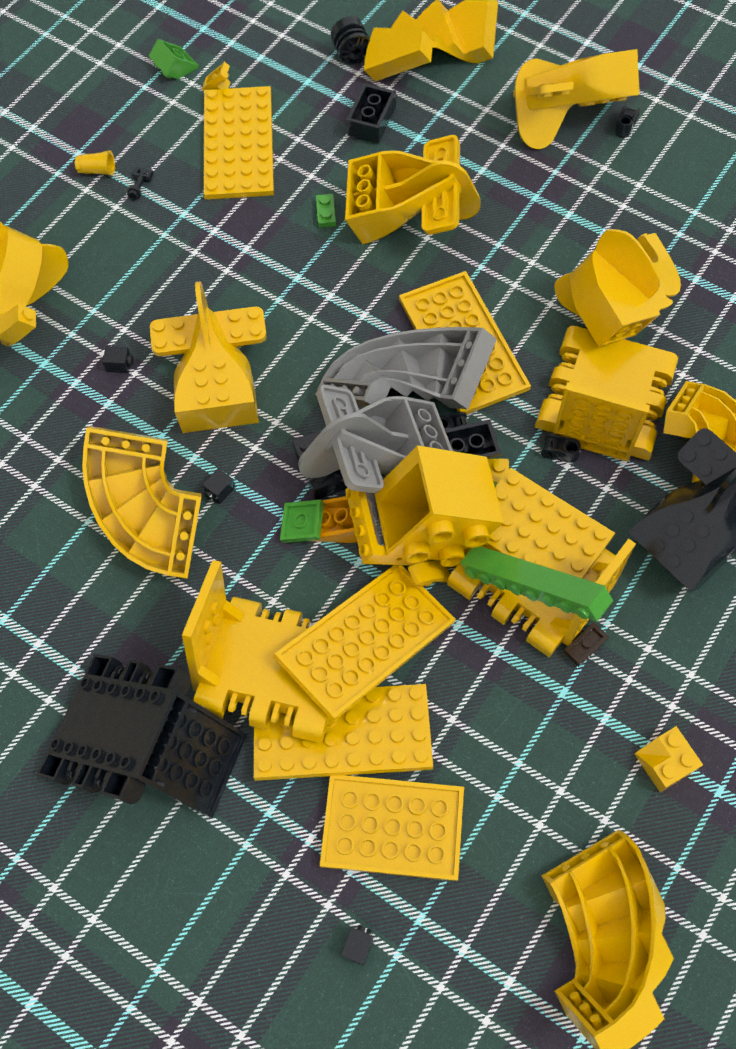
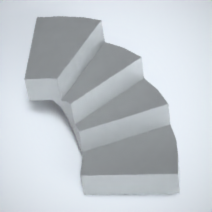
(429, 361)

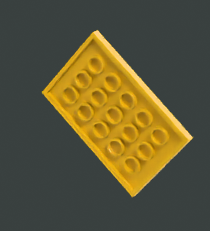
(546, 528)
(393, 827)

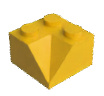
(668, 759)

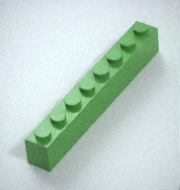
(537, 582)

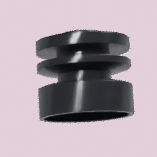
(350, 39)

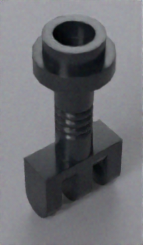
(134, 191)

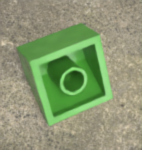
(172, 59)

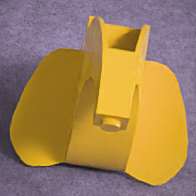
(25, 275)
(620, 285)

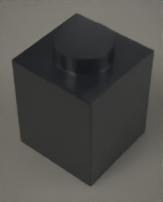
(117, 359)
(218, 486)
(358, 945)

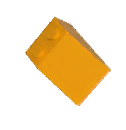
(337, 522)

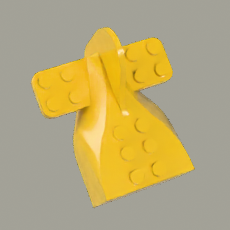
(548, 90)
(397, 185)
(213, 376)

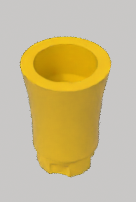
(96, 163)

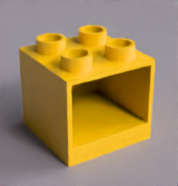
(438, 506)

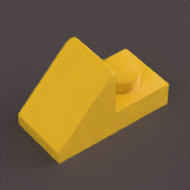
(218, 78)

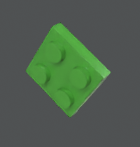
(302, 521)

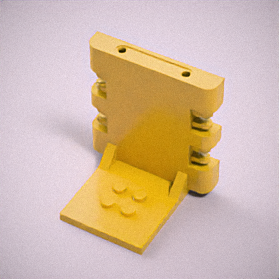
(607, 395)
(551, 622)
(234, 660)

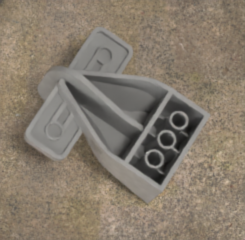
(369, 439)

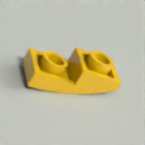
(428, 572)

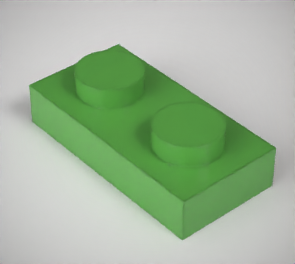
(325, 210)

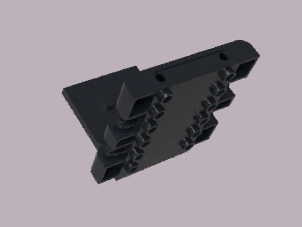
(142, 732)

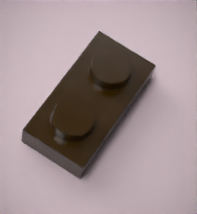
(586, 644)

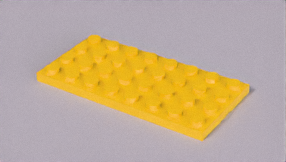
(238, 143)
(458, 304)
(364, 640)
(376, 735)

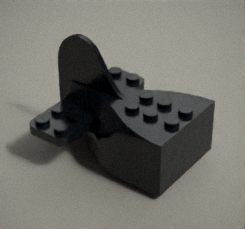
(695, 524)

